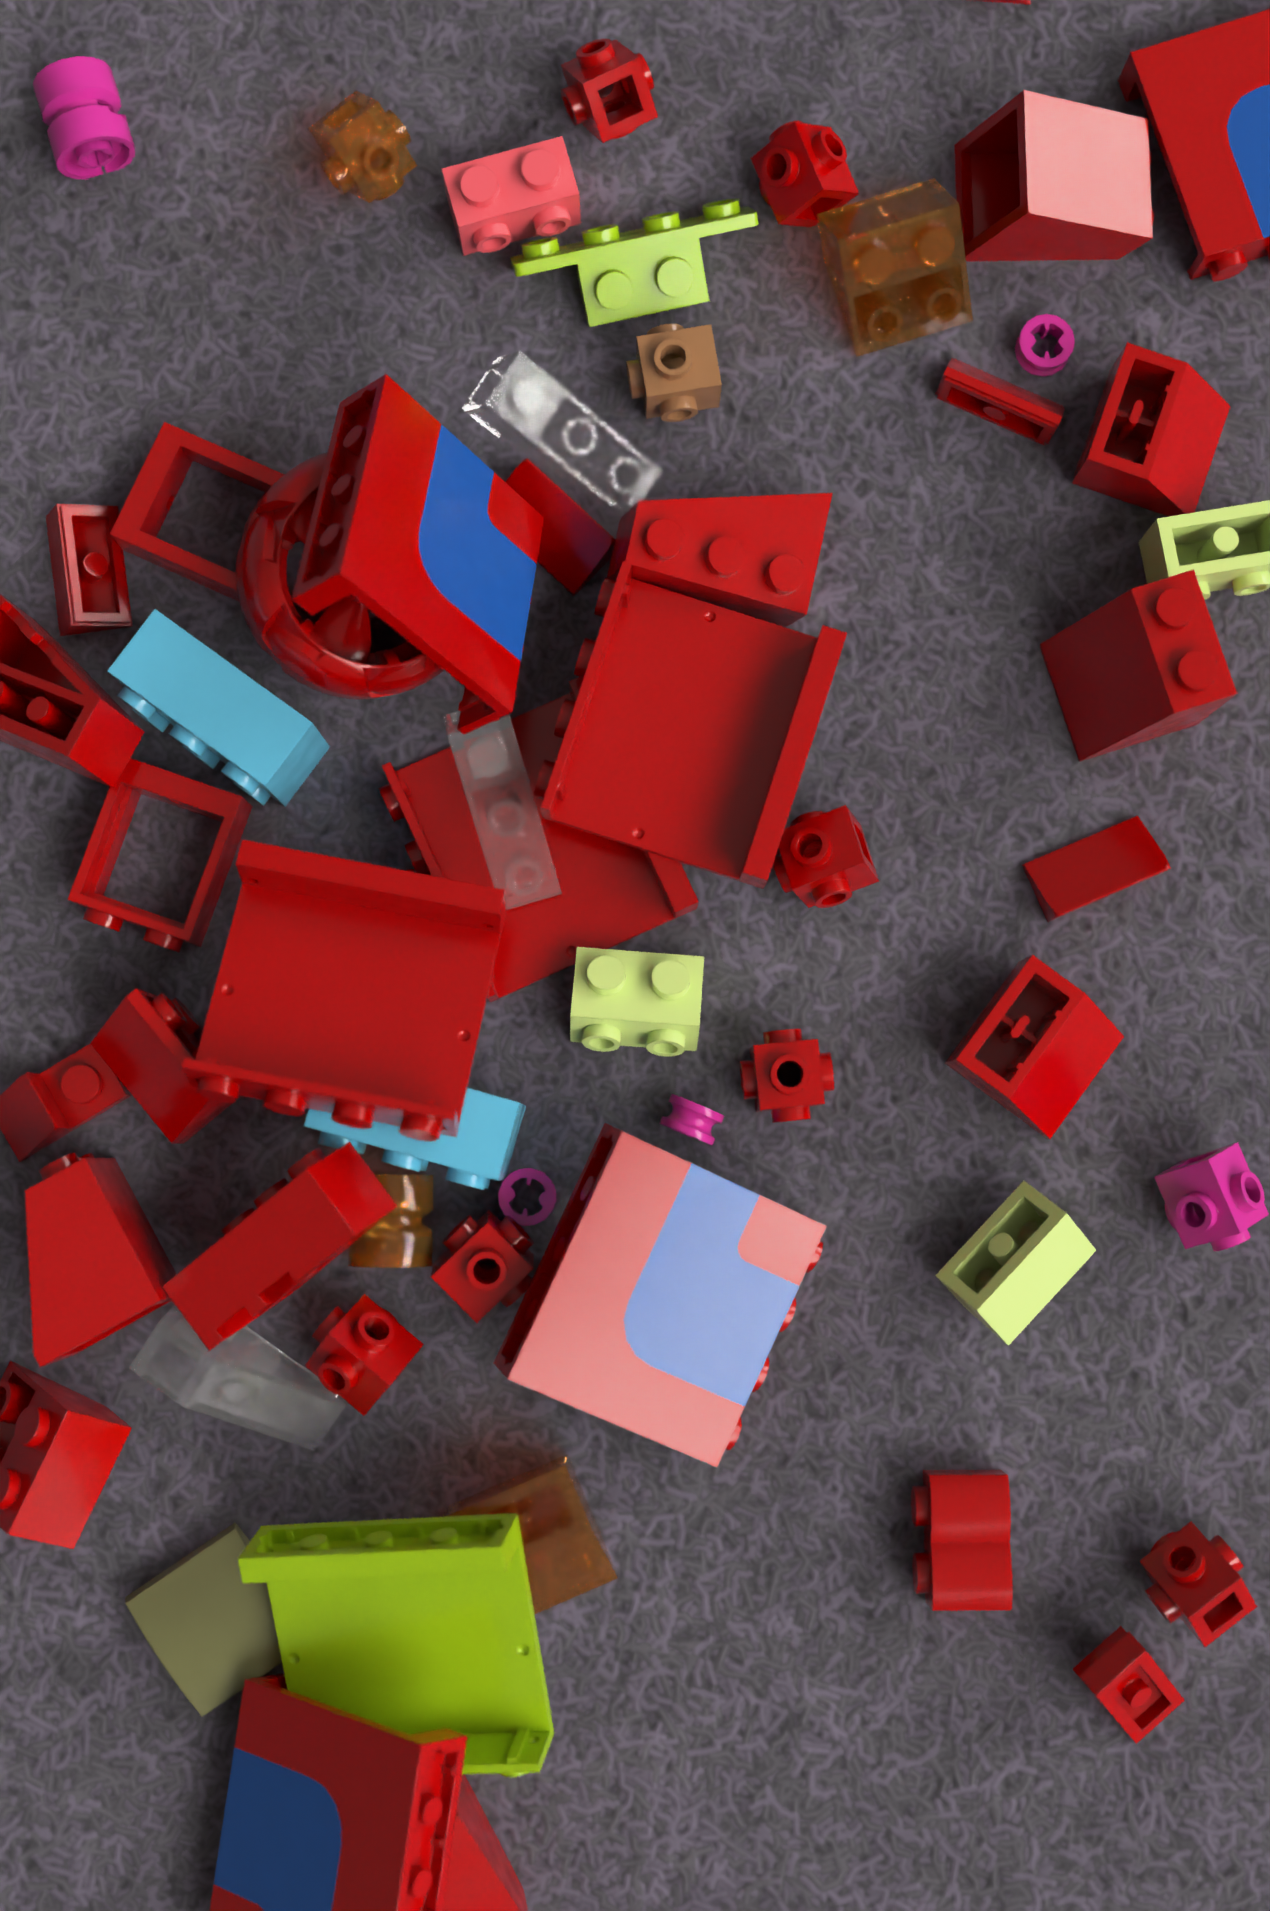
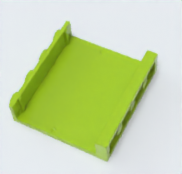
(413, 1628)

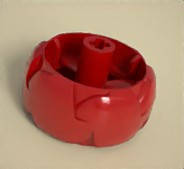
(336, 650)

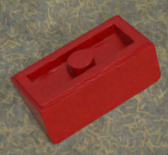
(999, 402)
(571, 540)
(87, 569)
(1095, 868)

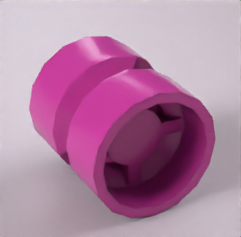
(83, 119)

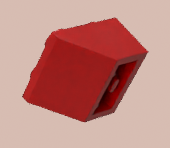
(1152, 433)
(1036, 1046)
(146, 1050)
(52, 1456)

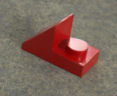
(57, 1101)
(1129, 1684)

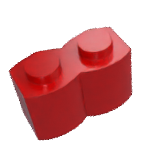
(965, 1540)

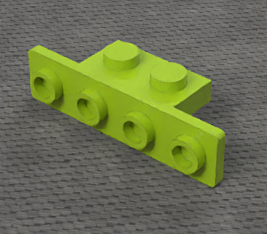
(640, 268)

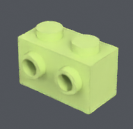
(1222, 546)
(1016, 1262)

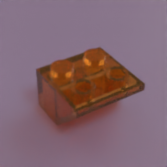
(897, 265)
(556, 1528)

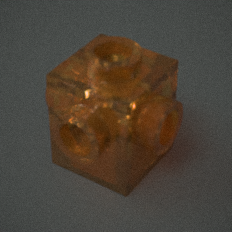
(363, 148)

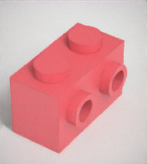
(512, 196)

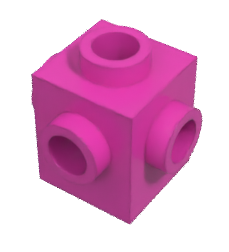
(1212, 1198)

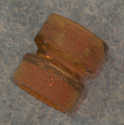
(400, 1237)

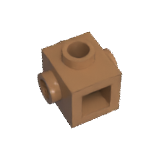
(675, 372)

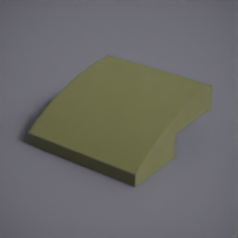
(207, 1622)

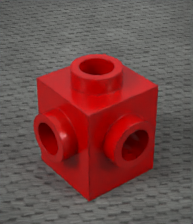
(624, 91)
(803, 173)
(824, 858)
(761, 1082)
(478, 1285)
(361, 1353)
(1197, 1582)

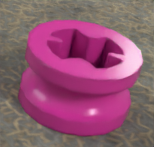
(1044, 324)
(692, 1119)
(508, 1193)

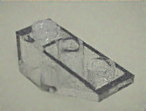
(560, 433)
(503, 810)
(238, 1382)

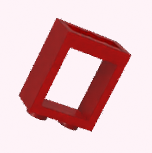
(156, 491)
(110, 834)

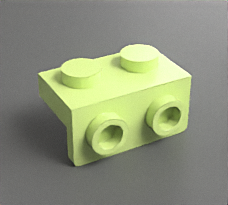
(636, 1000)

